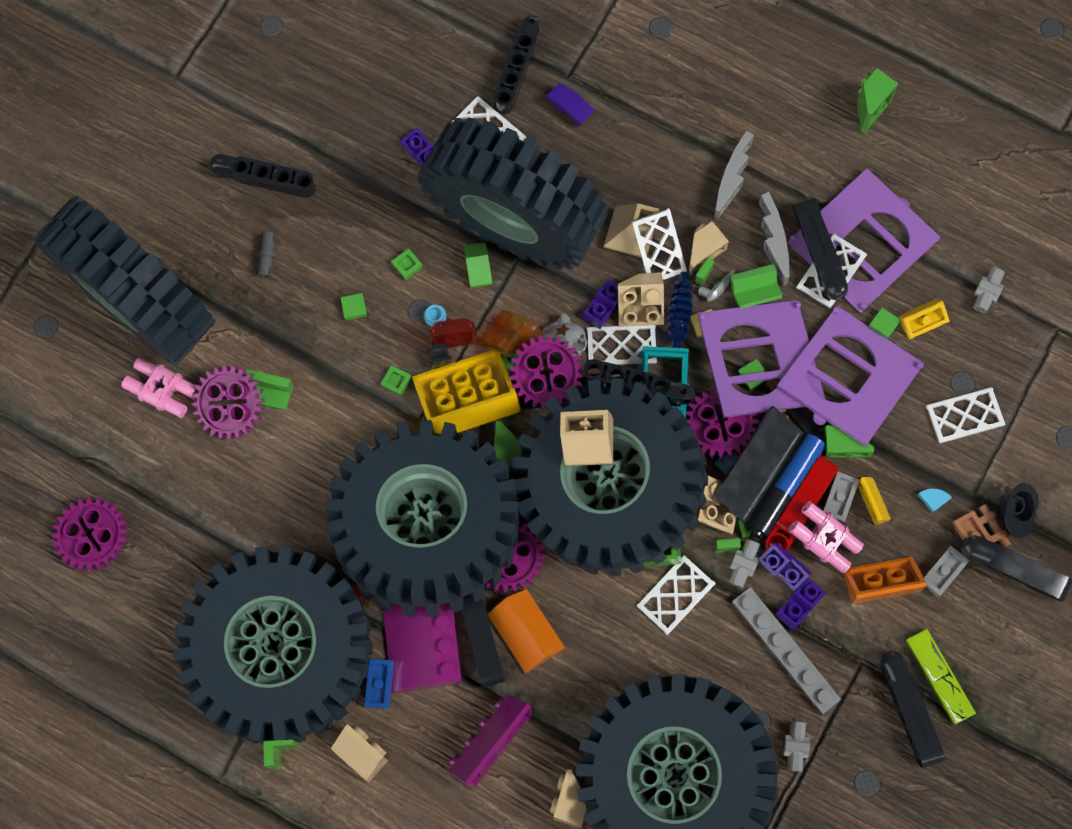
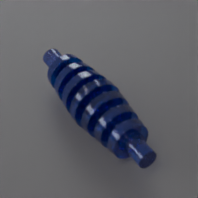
(680, 310)

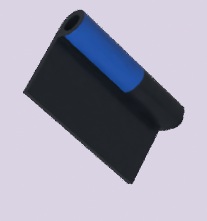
(768, 472)

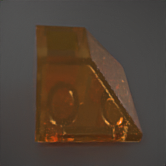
(509, 333)

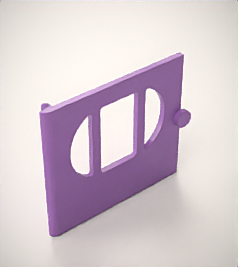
(856, 204)
(787, 335)
(876, 398)

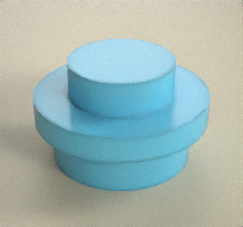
(434, 314)

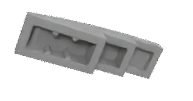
(731, 180)
(776, 244)

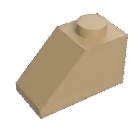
(707, 243)

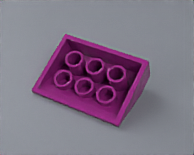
(422, 649)
(491, 740)

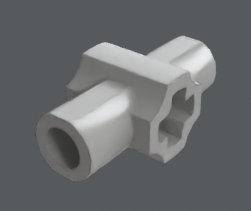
(988, 290)
(744, 563)
(796, 746)

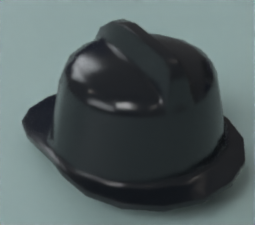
(1019, 509)

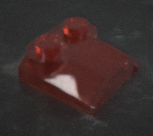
(454, 333)

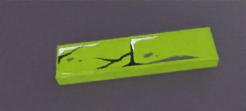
(940, 677)

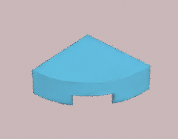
(934, 498)

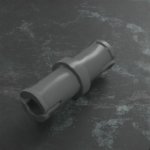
(266, 254)

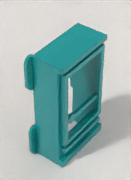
(666, 353)

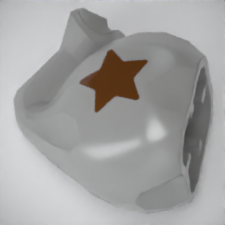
(568, 332)

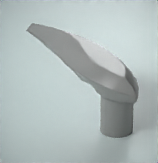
(717, 290)

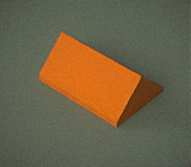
(884, 580)
(525, 630)

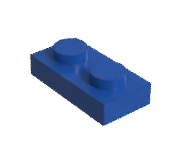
(379, 684)

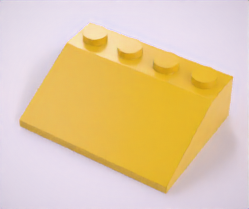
(467, 392)

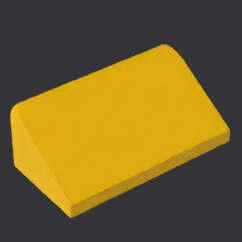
(924, 318)
(873, 500)

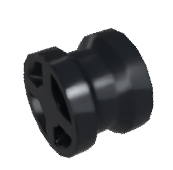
(438, 355)

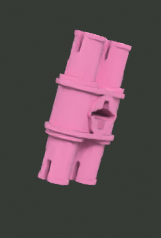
(158, 377)
(816, 539)

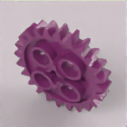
(525, 375)
(229, 422)
(704, 427)
(72, 546)
(525, 566)

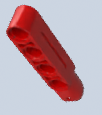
(810, 490)

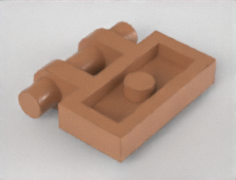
(972, 525)

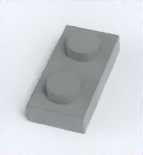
(841, 496)
(945, 571)

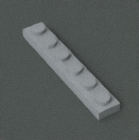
(786, 651)

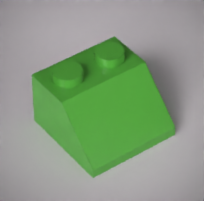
(874, 97)

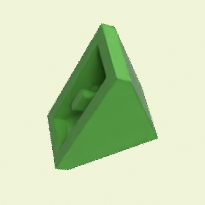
(478, 265)

